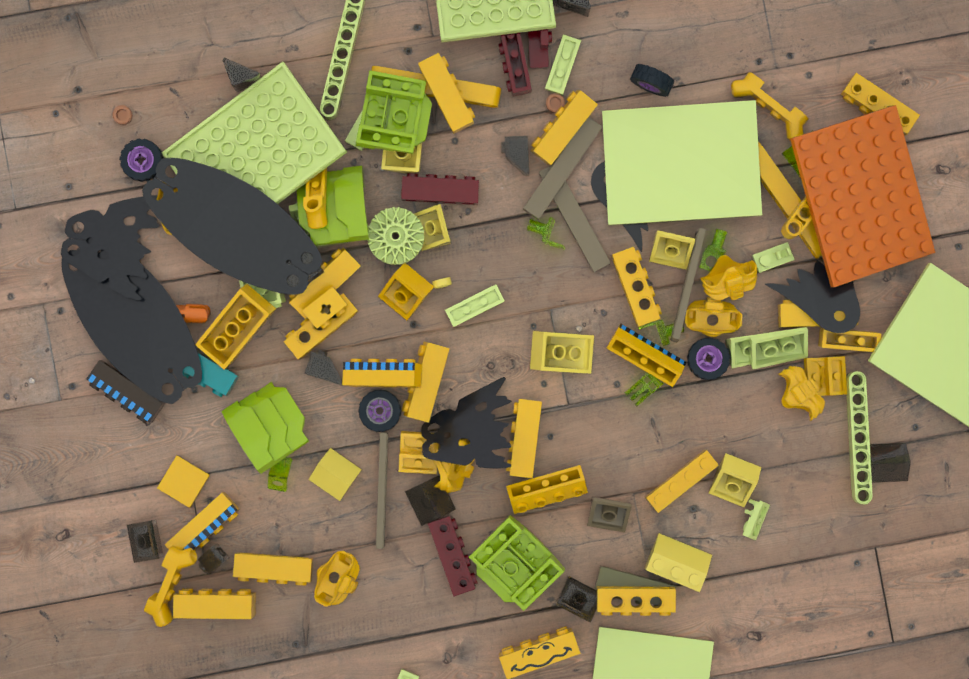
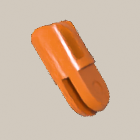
(194, 312)

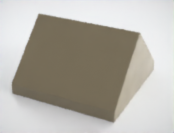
(609, 514)

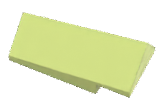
(768, 348)

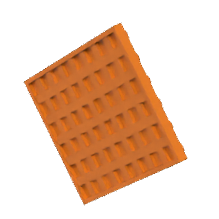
(862, 195)

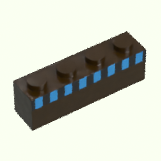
(123, 390)

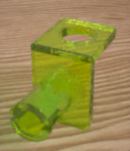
(545, 231)
(715, 249)
(664, 331)
(280, 473)

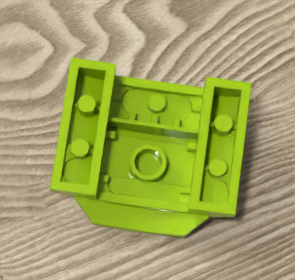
(394, 113)
(343, 208)
(267, 425)
(516, 563)

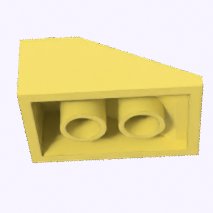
(561, 352)

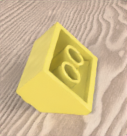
(678, 562)

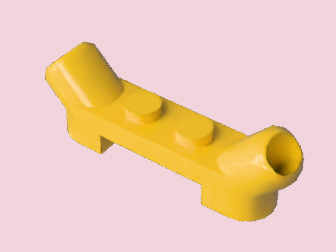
(751, 86)
(315, 201)
(158, 603)

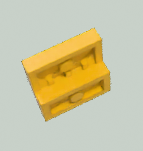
(828, 374)
(411, 457)

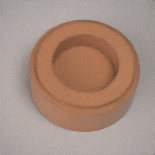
(554, 102)
(122, 115)

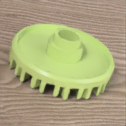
(410, 236)

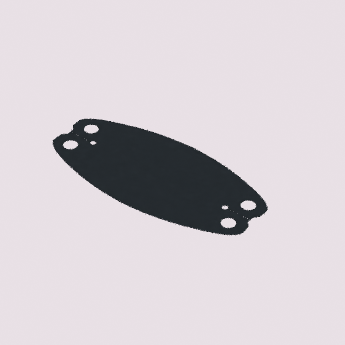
(232, 226)
(136, 335)

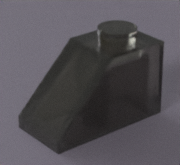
(517, 152)
(323, 367)
(212, 559)

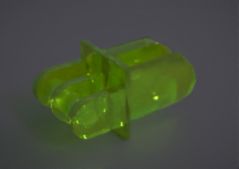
(645, 387)

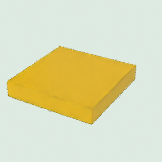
(183, 481)

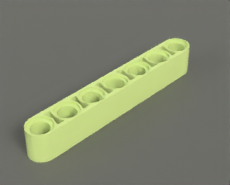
(343, 64)
(864, 446)

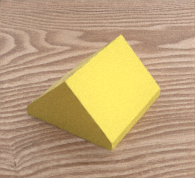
(401, 161)
(434, 227)
(671, 249)
(334, 474)

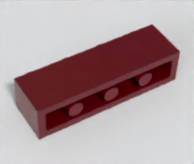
(440, 190)

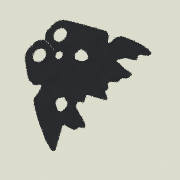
(115, 238)
(471, 425)

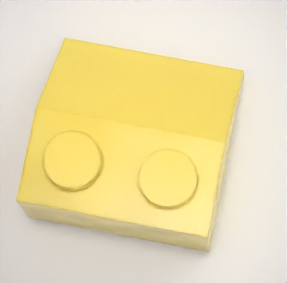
(735, 480)

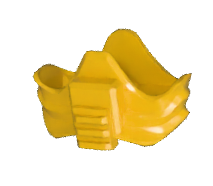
(729, 279)
(728, 317)
(801, 392)
(453, 475)
(331, 593)

